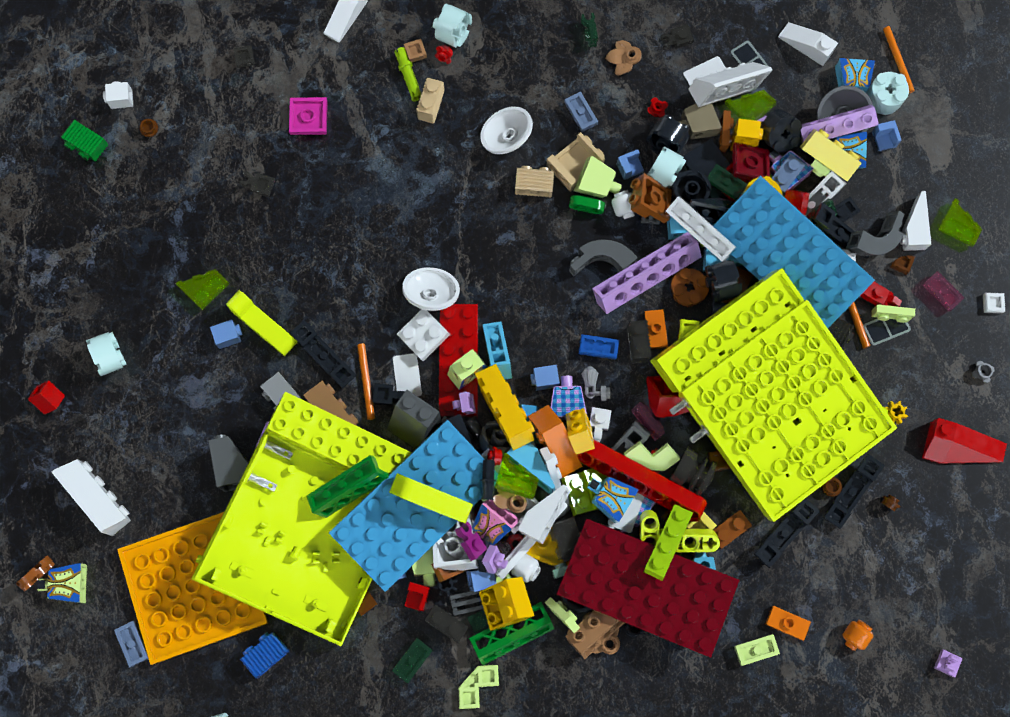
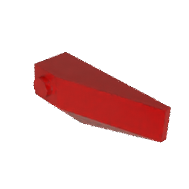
(662, 398)
(955, 443)

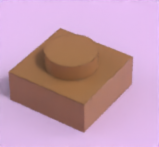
(415, 50)

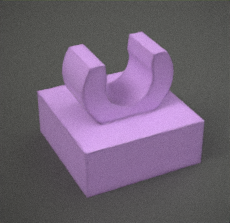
(465, 403)
(494, 559)
(948, 663)

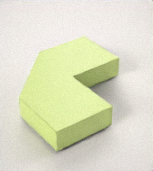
(659, 461)
(469, 689)

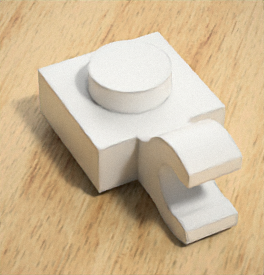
(600, 421)

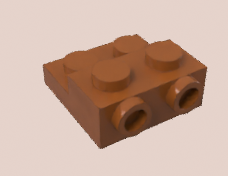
(650, 198)

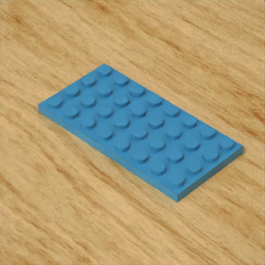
(777, 235)
(393, 533)

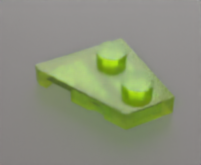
(752, 105)
(960, 224)
(204, 287)
(516, 479)

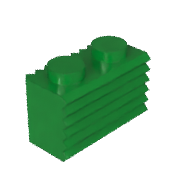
(84, 140)

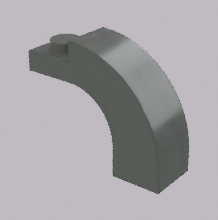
(888, 238)
(603, 250)

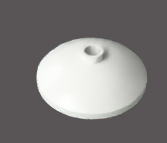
(506, 130)
(431, 289)

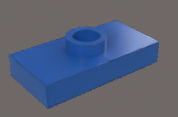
(598, 347)

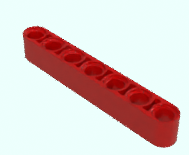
(642, 478)

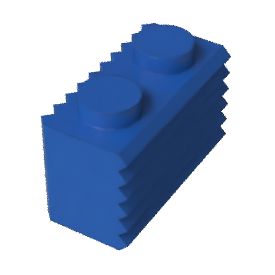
(264, 655)

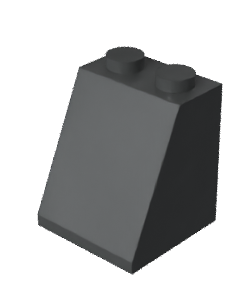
(413, 420)
(227, 462)

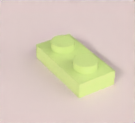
(820, 169)
(885, 313)
(559, 610)
(756, 650)

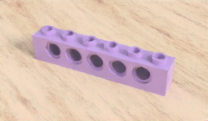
(647, 272)

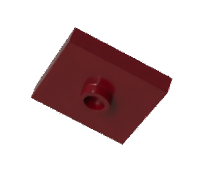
(750, 161)

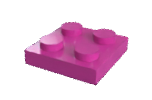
(308, 116)

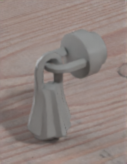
(590, 377)

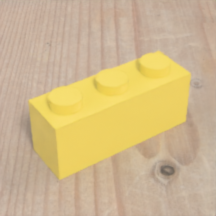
(831, 154)

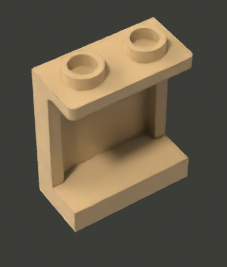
(570, 161)

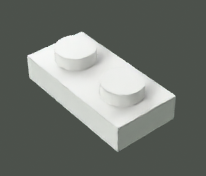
(550, 461)

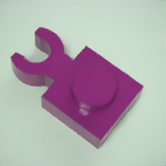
(471, 542)

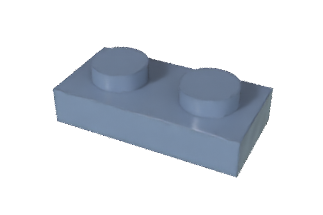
(581, 111)
(788, 172)
(131, 643)

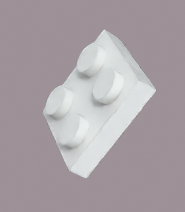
(423, 334)

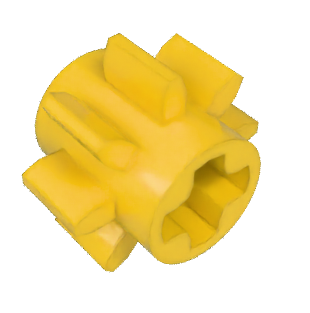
(900, 411)

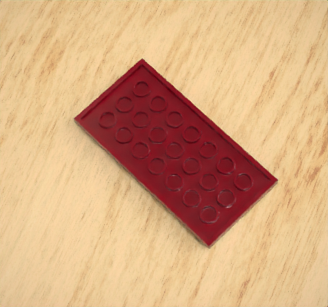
(611, 579)

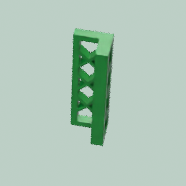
(346, 487)
(513, 640)

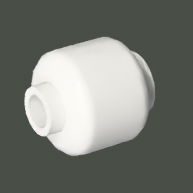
(621, 204)
(527, 568)

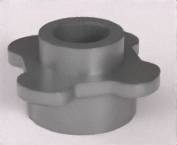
(987, 368)

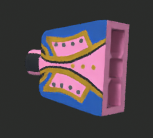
(493, 522)

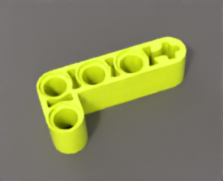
(261, 323)
(431, 498)
(654, 532)

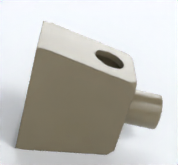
(701, 121)

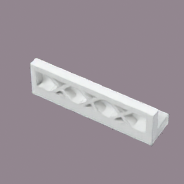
(700, 229)

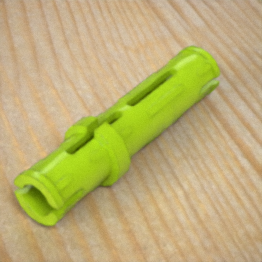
(405, 67)

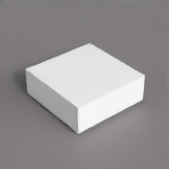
(994, 302)

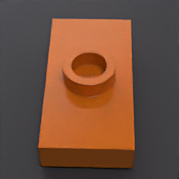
(656, 328)
(788, 623)

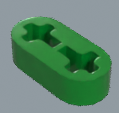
(586, 204)

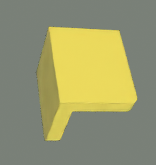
(704, 523)

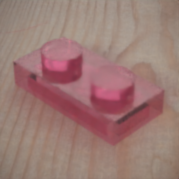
(943, 291)
(644, 416)

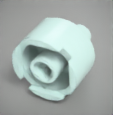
(452, 25)
(888, 92)
(666, 166)
(105, 354)

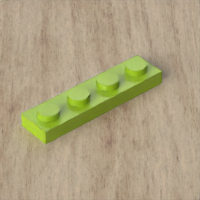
(668, 542)

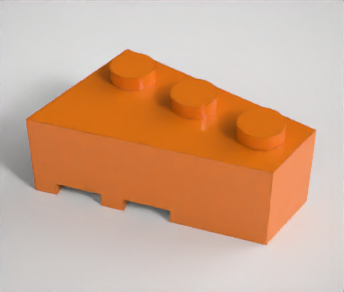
(554, 436)

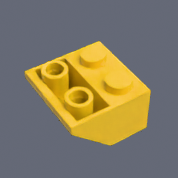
(506, 603)

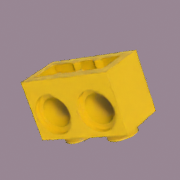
(747, 132)
(579, 431)

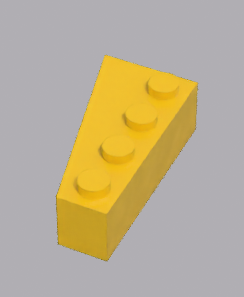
(505, 407)

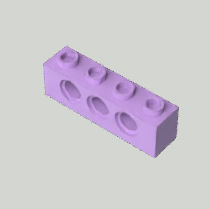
(843, 123)

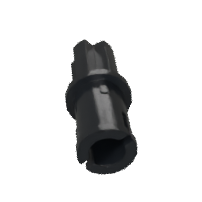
(488, 479)

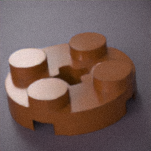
(680, 291)
(35, 573)

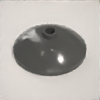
(841, 98)

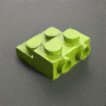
(580, 495)

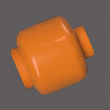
(857, 635)

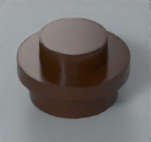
(148, 127)
(832, 487)
(891, 502)

